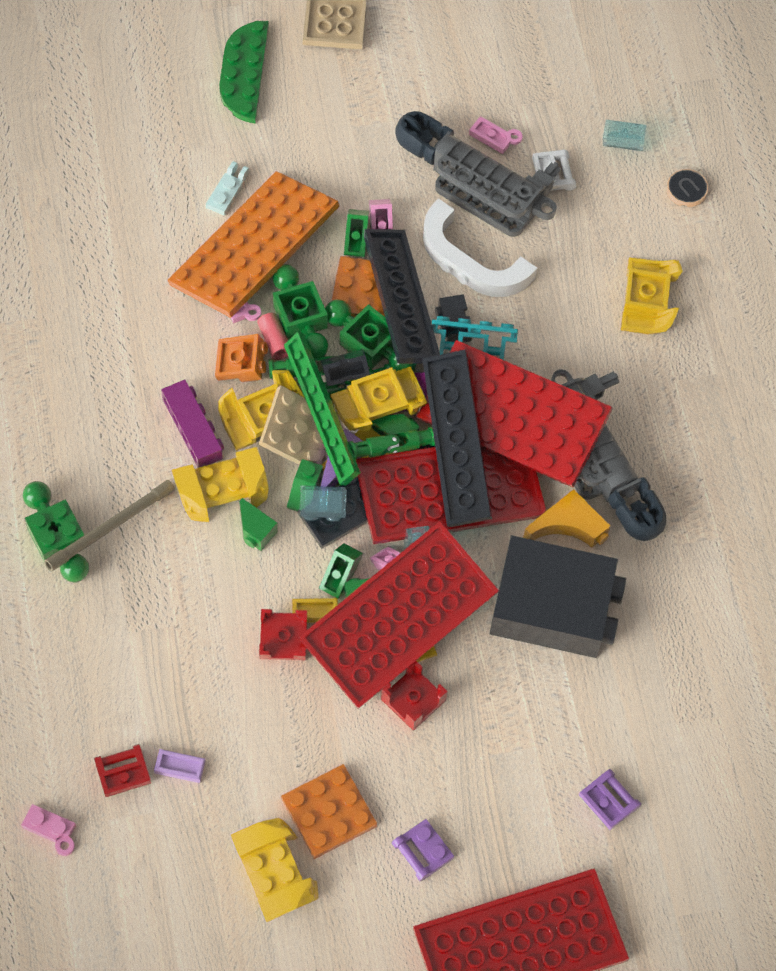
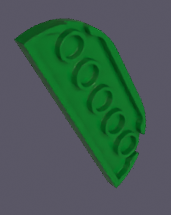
(243, 70)

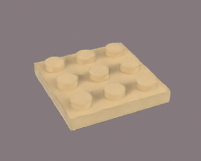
(334, 23)
(291, 429)

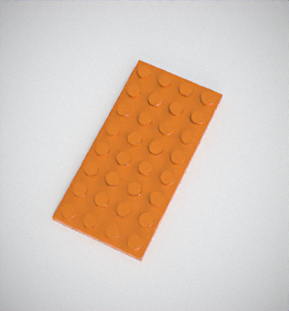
(253, 244)

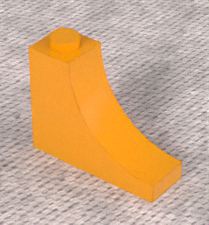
(573, 518)

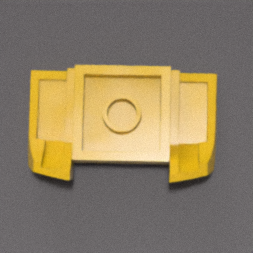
(648, 295)
(378, 397)
(247, 416)
(222, 483)
(273, 868)

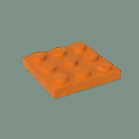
(356, 285)
(328, 811)

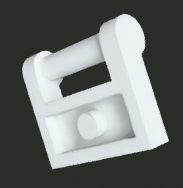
(542, 161)

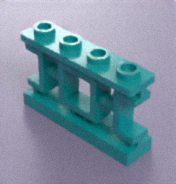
(474, 331)

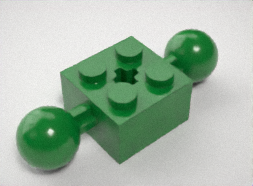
(300, 309)
(364, 332)
(54, 519)

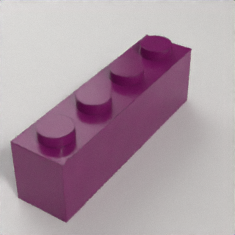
(192, 424)

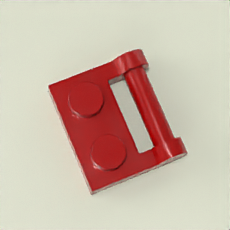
(123, 777)

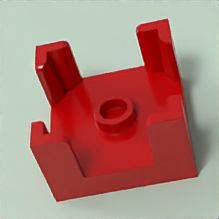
(281, 634)
(413, 696)

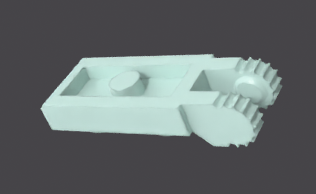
(227, 189)

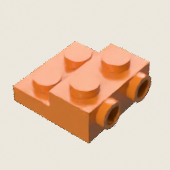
(241, 358)

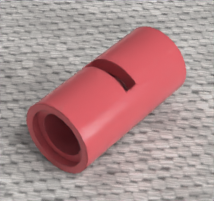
(273, 335)

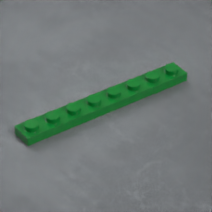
(322, 409)

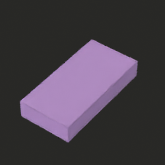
(179, 766)

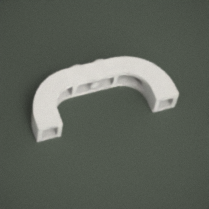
(466, 269)

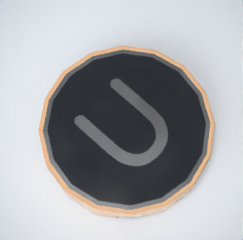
(687, 187)

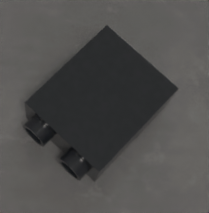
(557, 597)

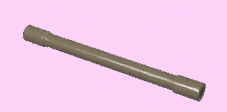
(65, 554)

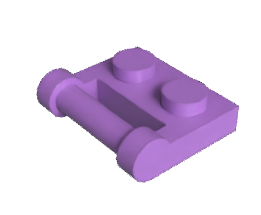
(605, 804)
(428, 844)

